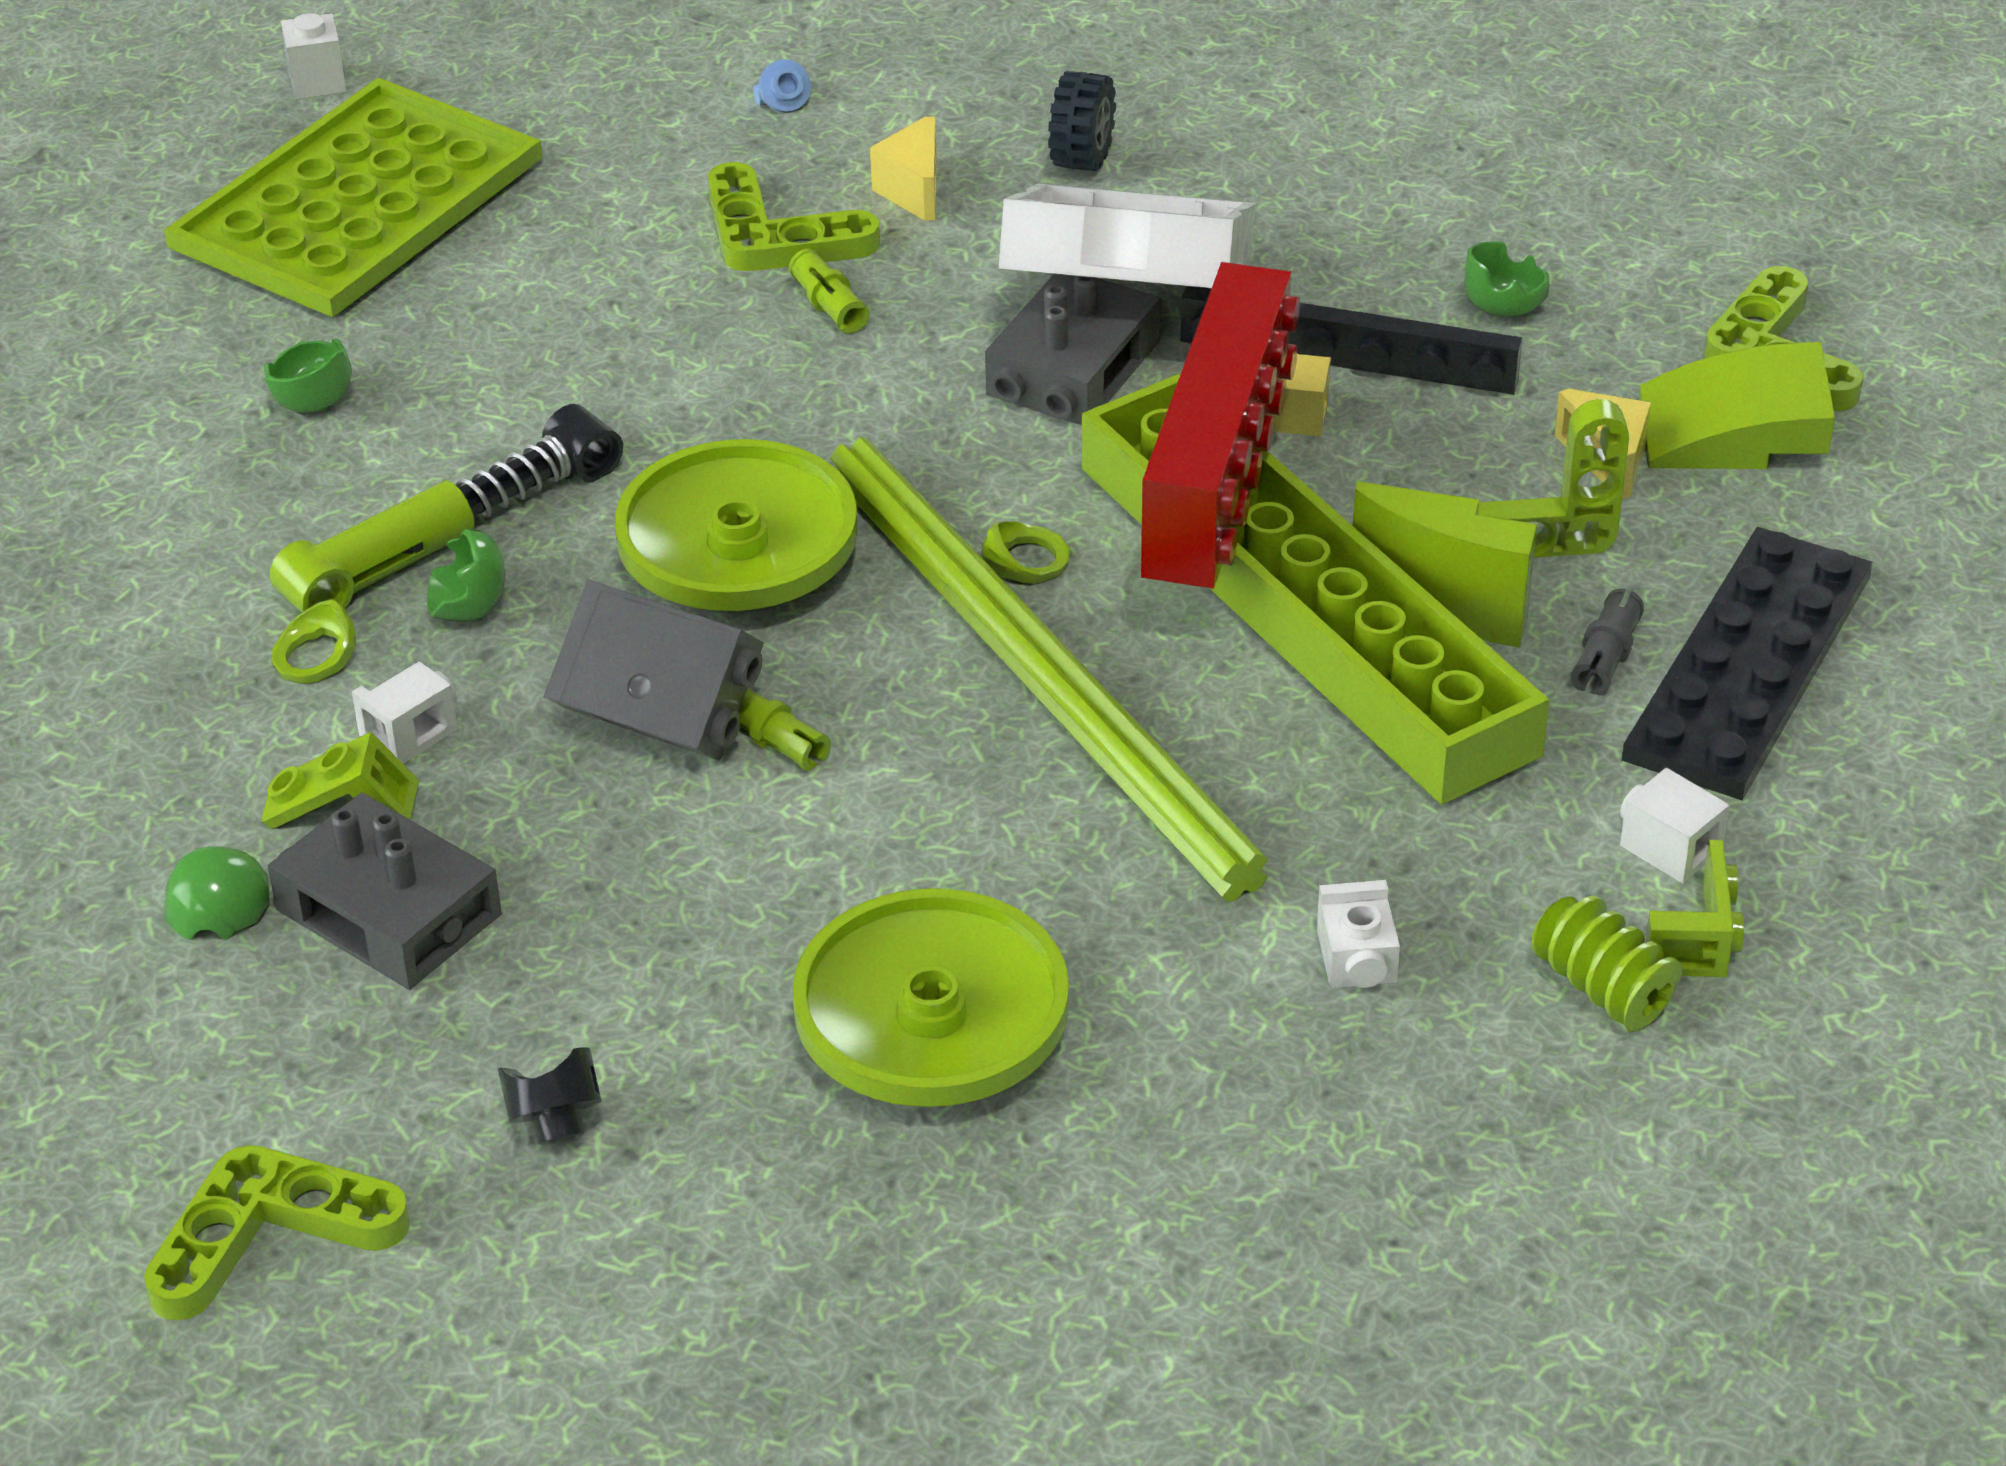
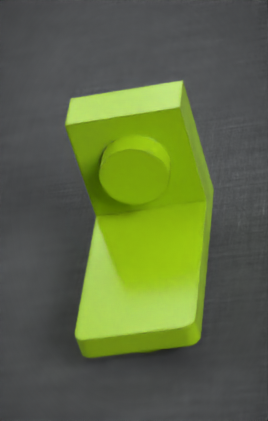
(342, 769)
(1703, 938)

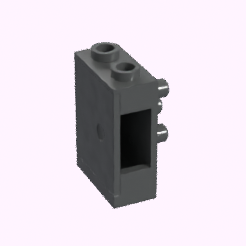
(1072, 346)
(655, 670)
(385, 890)

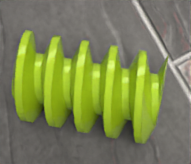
(1607, 959)

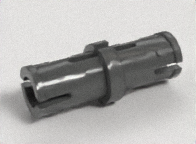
(1607, 641)

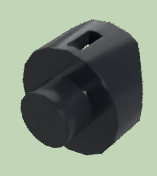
(554, 1097)

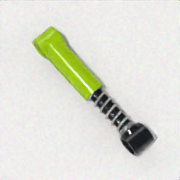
(338, 567)

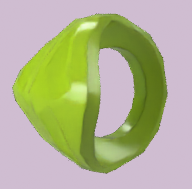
(1005, 534)
(322, 618)

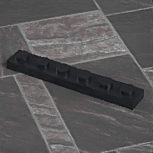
(1391, 345)

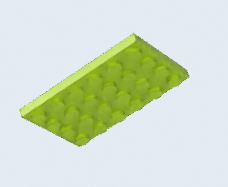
(353, 196)

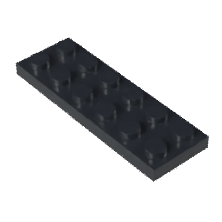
(1747, 662)

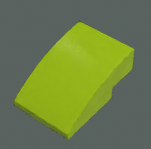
(1740, 408)
(1463, 559)

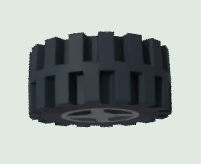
(1082, 120)

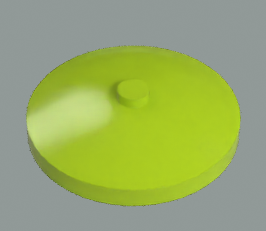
(736, 524)
(931, 997)

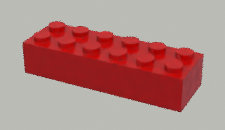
(1218, 426)

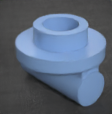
(783, 86)

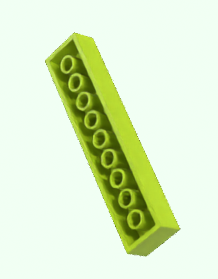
(1346, 617)

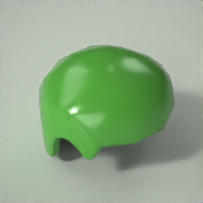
(1502, 285)
(309, 376)
(471, 583)
(215, 892)

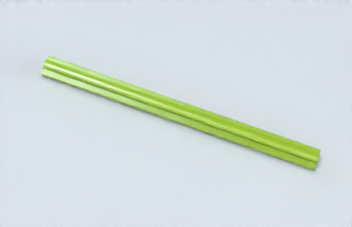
(1053, 674)

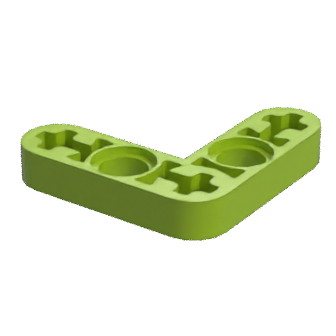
(833, 234)
(1756, 301)
(1579, 503)
(268, 1201)

